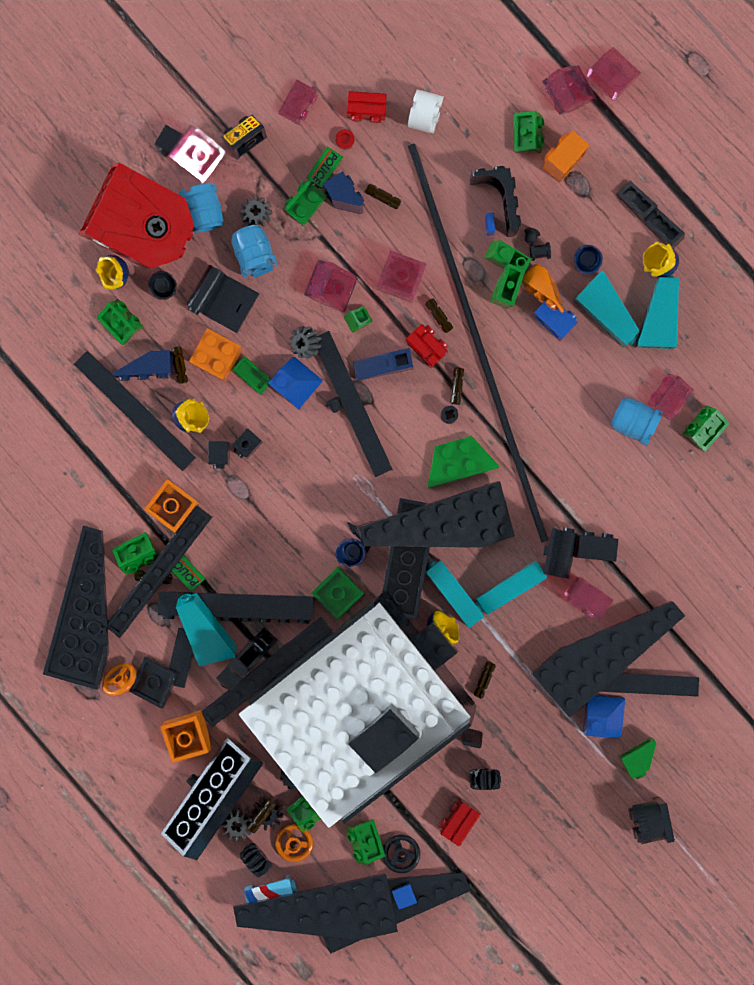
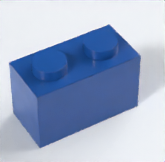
(554, 321)

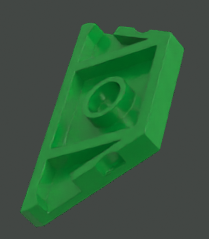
(458, 461)

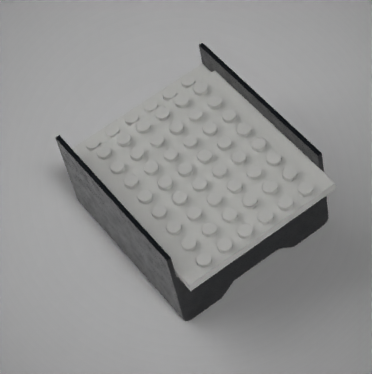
(340, 688)

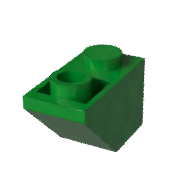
(502, 253)

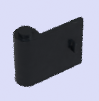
(220, 298)
(560, 552)

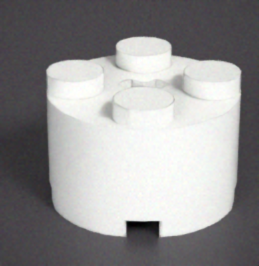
(425, 111)

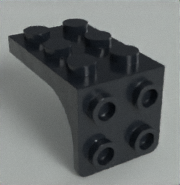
(505, 184)

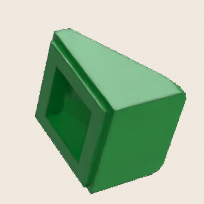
(357, 318)

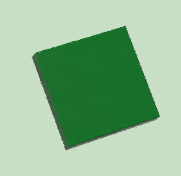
(337, 593)

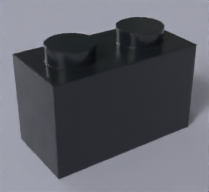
(596, 547)

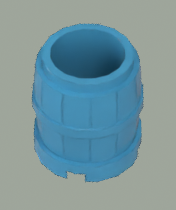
(204, 207)
(253, 251)
(636, 420)

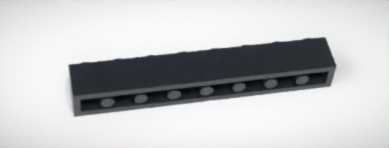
(245, 606)

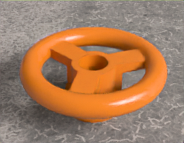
(120, 681)
(293, 849)

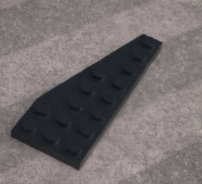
(461, 521)
(81, 631)
(590, 664)
(429, 893)
(339, 910)

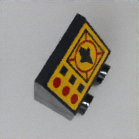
(244, 136)

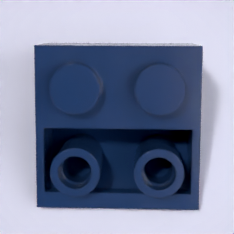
(342, 194)

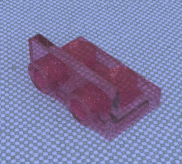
(298, 101)
(670, 396)

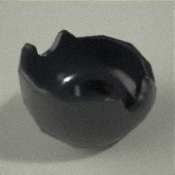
(162, 285)

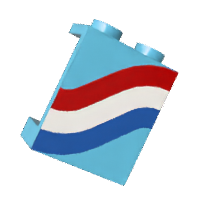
(270, 890)

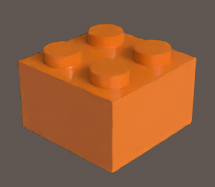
(566, 155)
(216, 355)
(171, 505)
(186, 736)

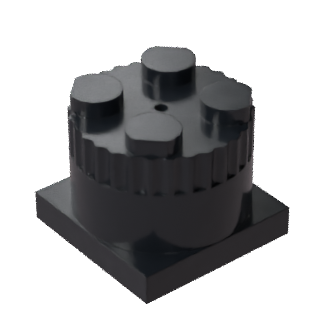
(651, 821)

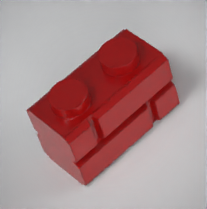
(366, 106)
(426, 345)
(459, 822)

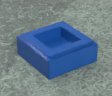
(490, 224)
(404, 896)

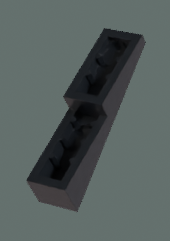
(650, 215)

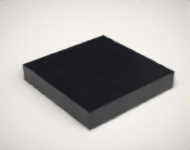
(154, 682)

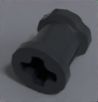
(540, 251)
(447, 409)

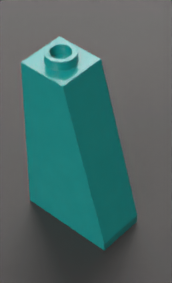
(607, 310)
(661, 317)
(510, 587)
(454, 593)
(204, 632)

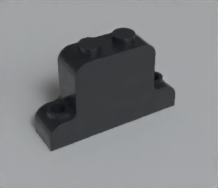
(246, 659)

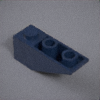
(150, 364)
(383, 364)

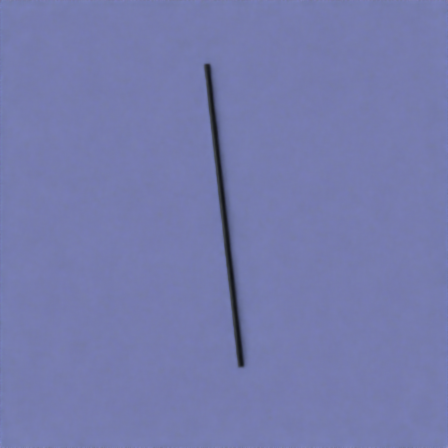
(478, 343)

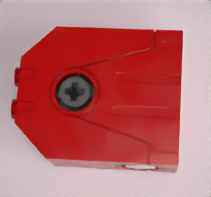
(124, 215)

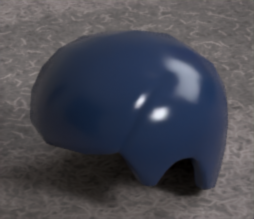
(588, 259)
(350, 552)

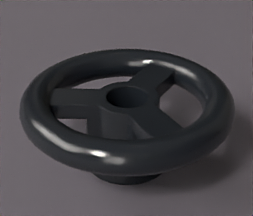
(401, 860)

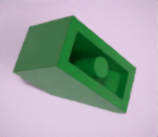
(507, 286)
(639, 758)

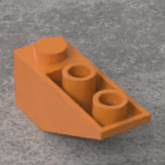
(543, 286)

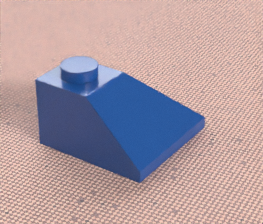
(295, 382)
(604, 716)

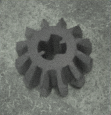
(249, 216)
(305, 342)
(235, 831)

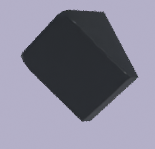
(472, 738)

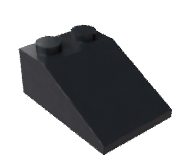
(384, 738)

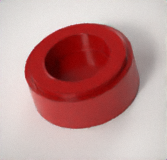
(345, 139)

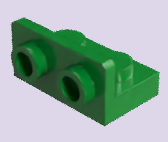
(528, 132)
(305, 202)
(119, 321)
(706, 427)
(135, 553)
(303, 814)
(365, 842)

